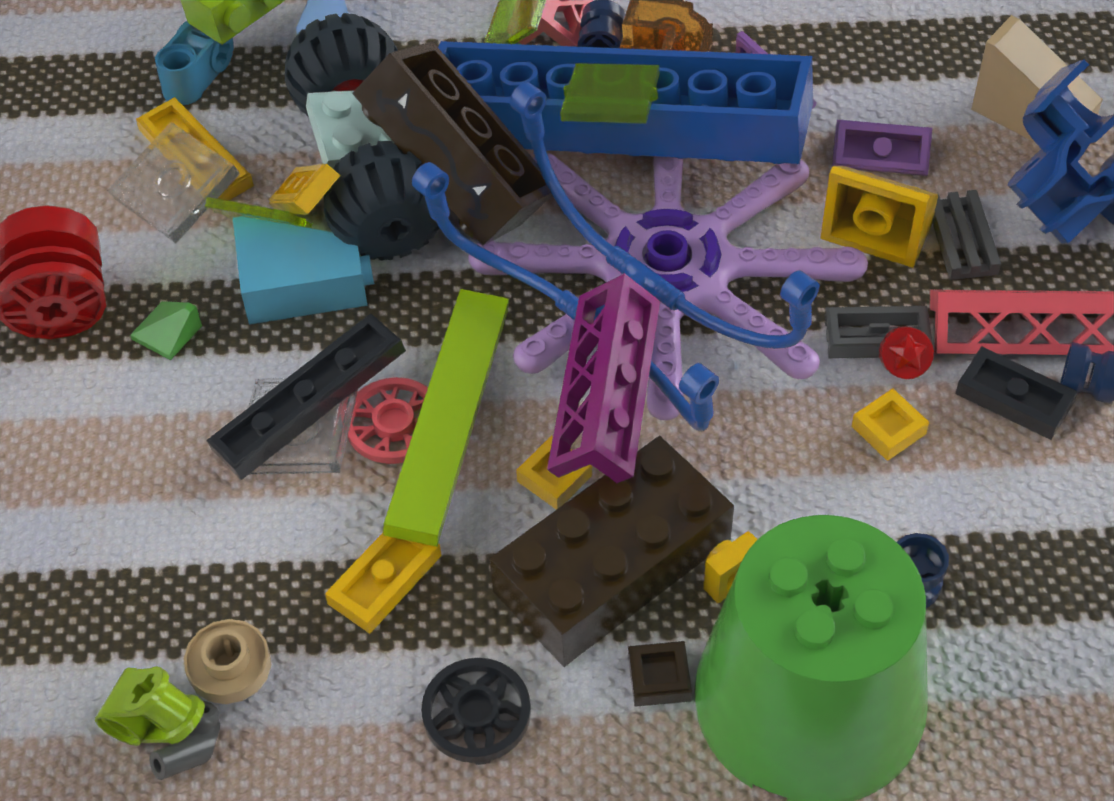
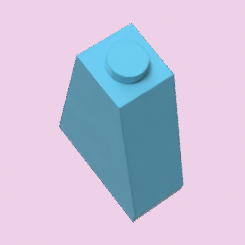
(296, 270)

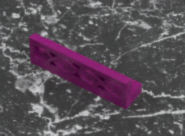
(617, 379)

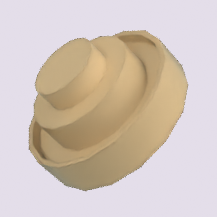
(227, 661)

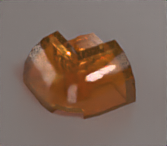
(665, 26)

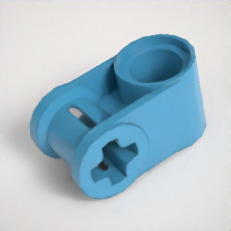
(190, 63)

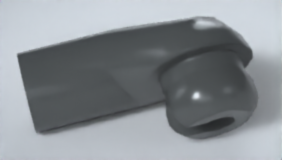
(192, 750)

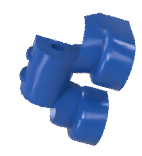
(1053, 179)

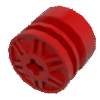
(50, 272)

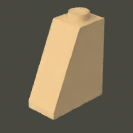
(1014, 71)

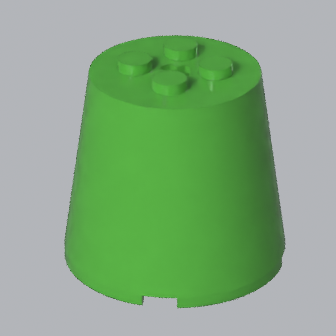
(817, 662)

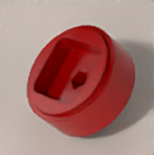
(906, 352)

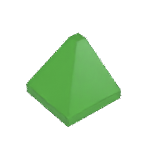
(168, 328)

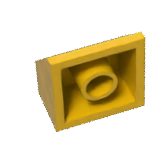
(877, 215)

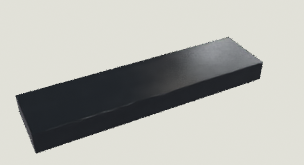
(306, 396)

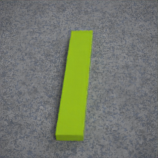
(446, 419)

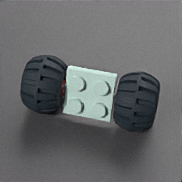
(374, 195)

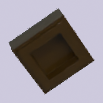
(659, 673)

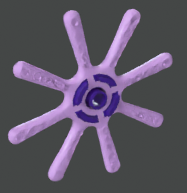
(687, 253)

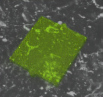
(514, 20)
(610, 93)
(235, 209)

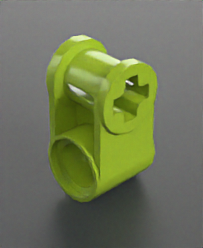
(148, 709)

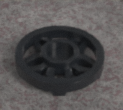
(476, 710)

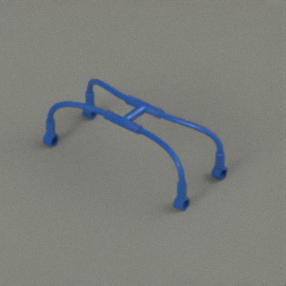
(698, 381)

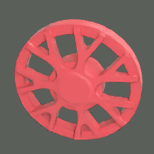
(391, 418)

